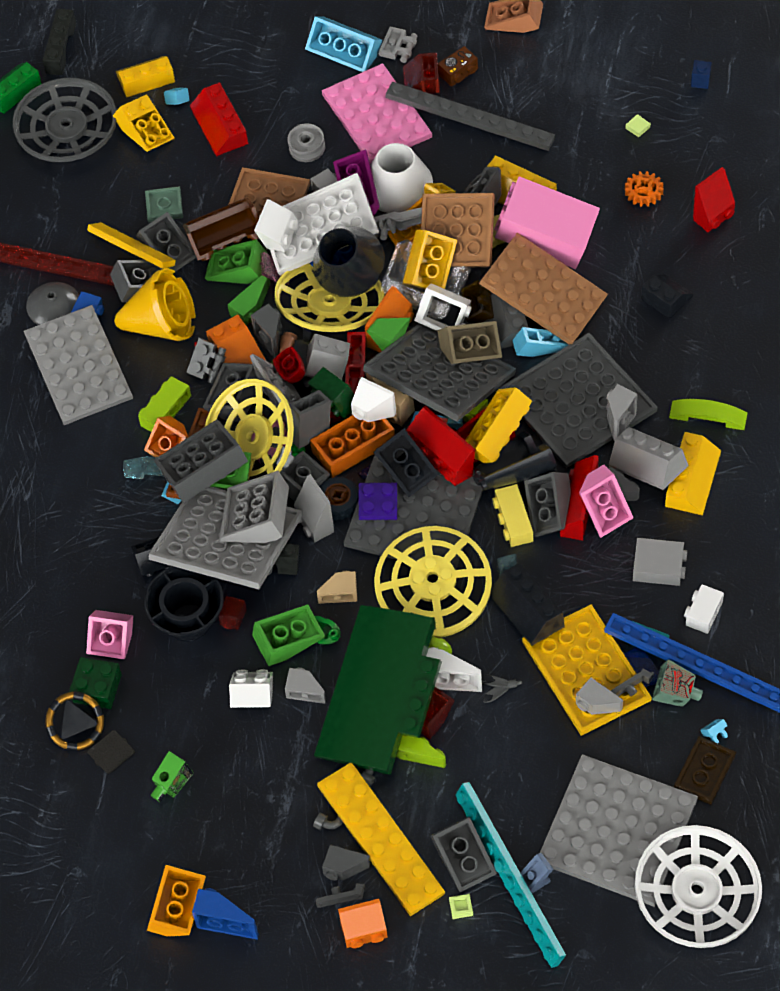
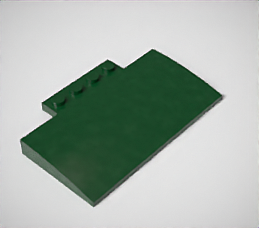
(380, 689)

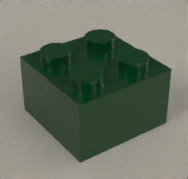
(336, 390)
(97, 680)

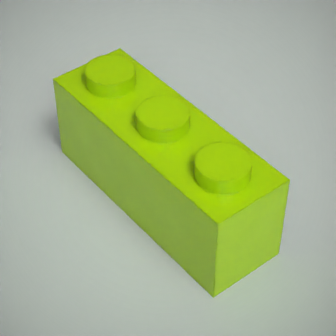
(165, 403)

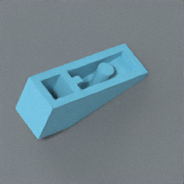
(537, 342)

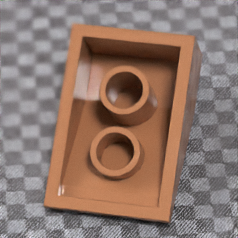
(514, 15)

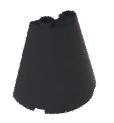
(516, 463)

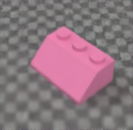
(604, 501)

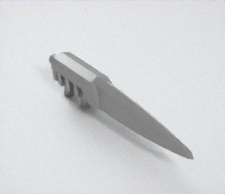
(399, 221)

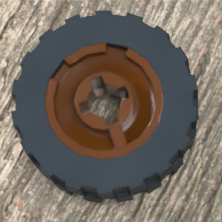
(347, 491)

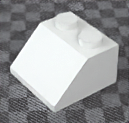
(276, 226)

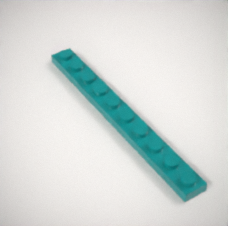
(511, 876)

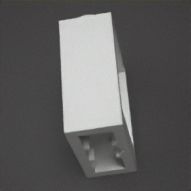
(433, 290)

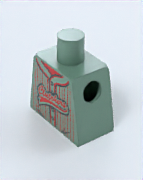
(675, 685)

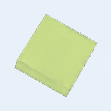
(638, 125)
(461, 906)

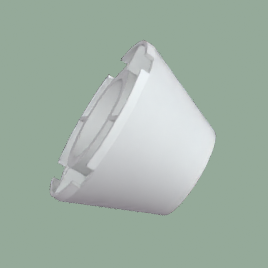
(401, 189)

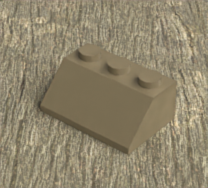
(470, 342)

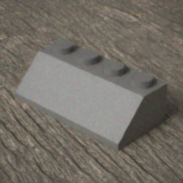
(647, 458)

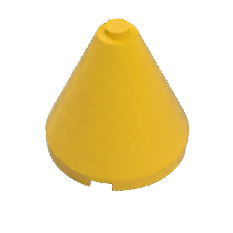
(159, 308)

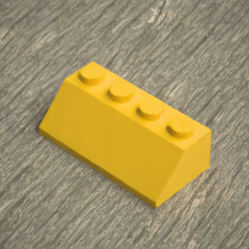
(511, 172)
(498, 423)
(692, 487)

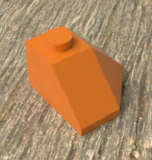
(165, 435)

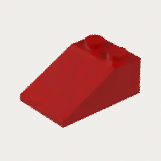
(713, 201)

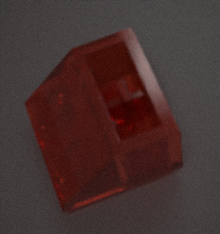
(422, 73)

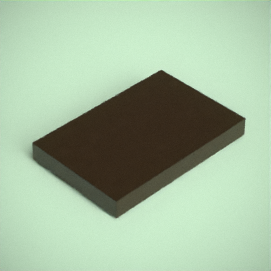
(705, 769)

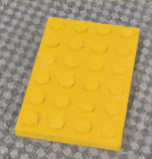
(583, 653)

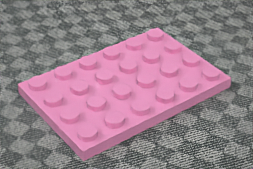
(372, 117)

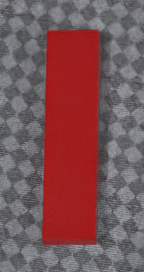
(356, 359)

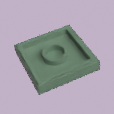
(162, 201)

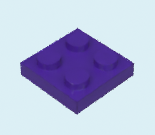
(377, 501)

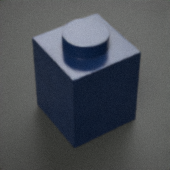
(701, 74)

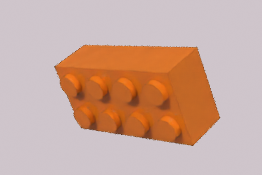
(350, 443)

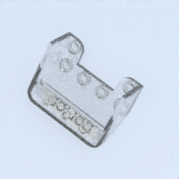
(395, 274)

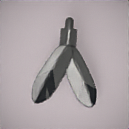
(500, 687)

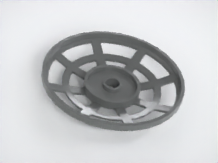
(62, 115)

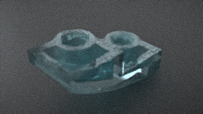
(140, 466)

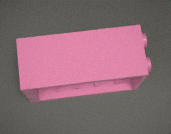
(548, 220)

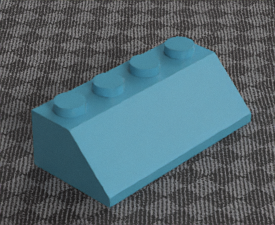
(342, 43)

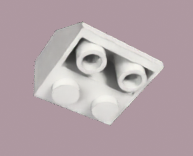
(251, 688)

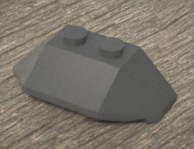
(487, 182)

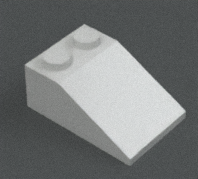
(455, 673)

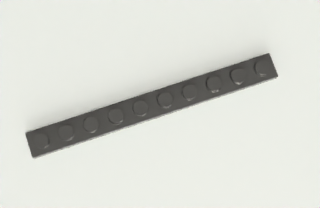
(470, 116)

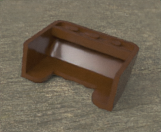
(221, 228)

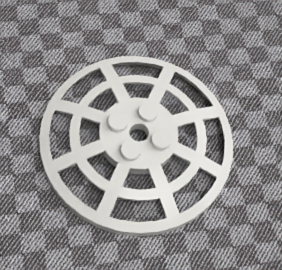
(698, 875)

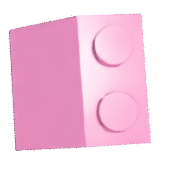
(109, 634)

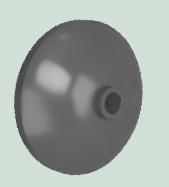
(43, 308)

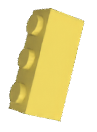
(513, 515)

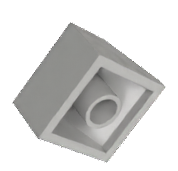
(328, 354)
(620, 409)

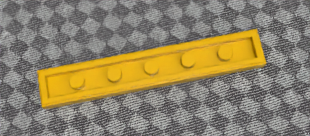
(131, 245)

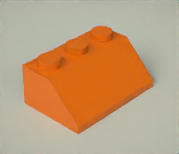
(392, 306)

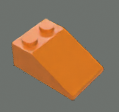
(237, 340)

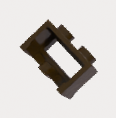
(476, 292)

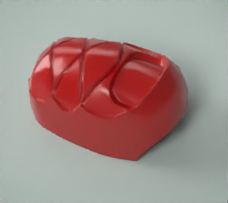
(289, 365)

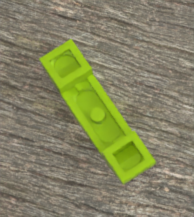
(708, 410)

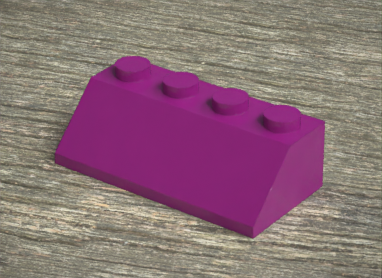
(359, 164)

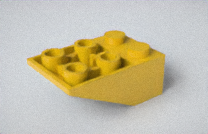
(143, 123)

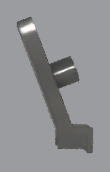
(628, 685)
(338, 897)

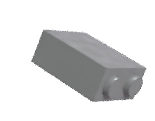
(659, 561)

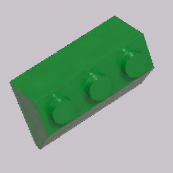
(17, 84)

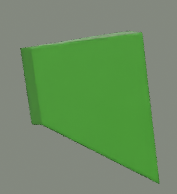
(387, 330)

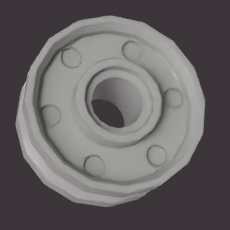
(306, 142)

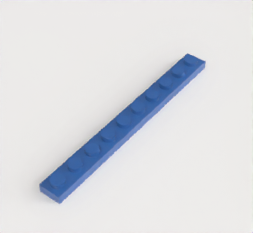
(694, 661)

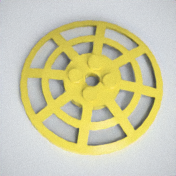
(318, 304)
(256, 424)
(446, 581)

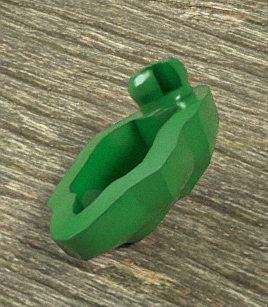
(330, 630)

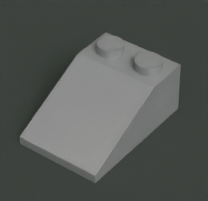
(315, 509)

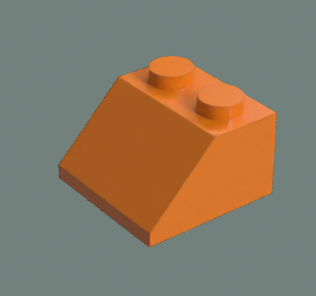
(363, 923)

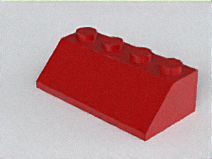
(219, 120)
(443, 446)
(577, 513)

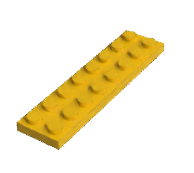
(381, 839)

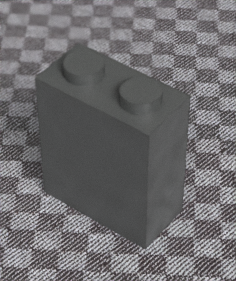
(310, 417)

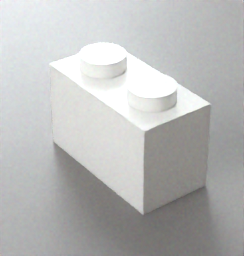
(704, 608)

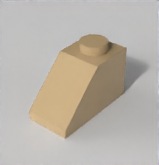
(339, 588)

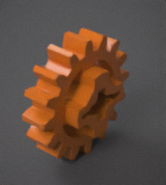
(644, 188)

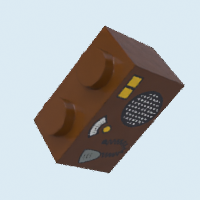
(458, 66)

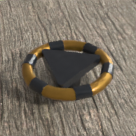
(74, 721)

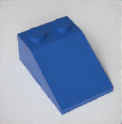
(220, 915)

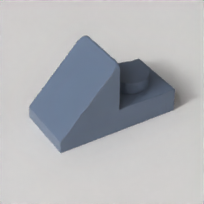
(537, 873)

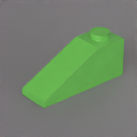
(249, 300)

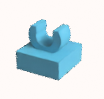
(714, 728)

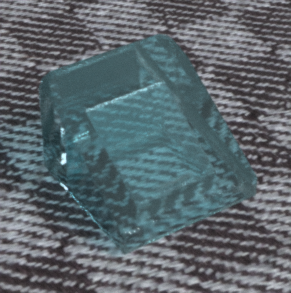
(505, 563)

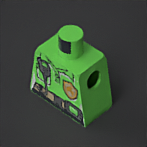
(170, 777)

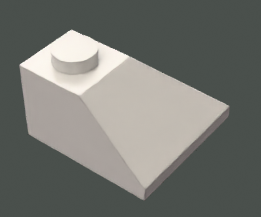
(372, 402)

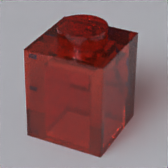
(232, 613)

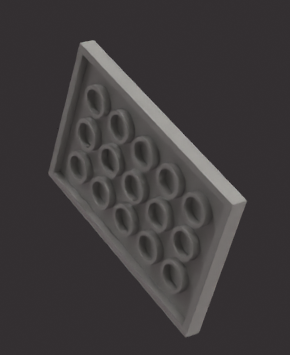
(78, 365)

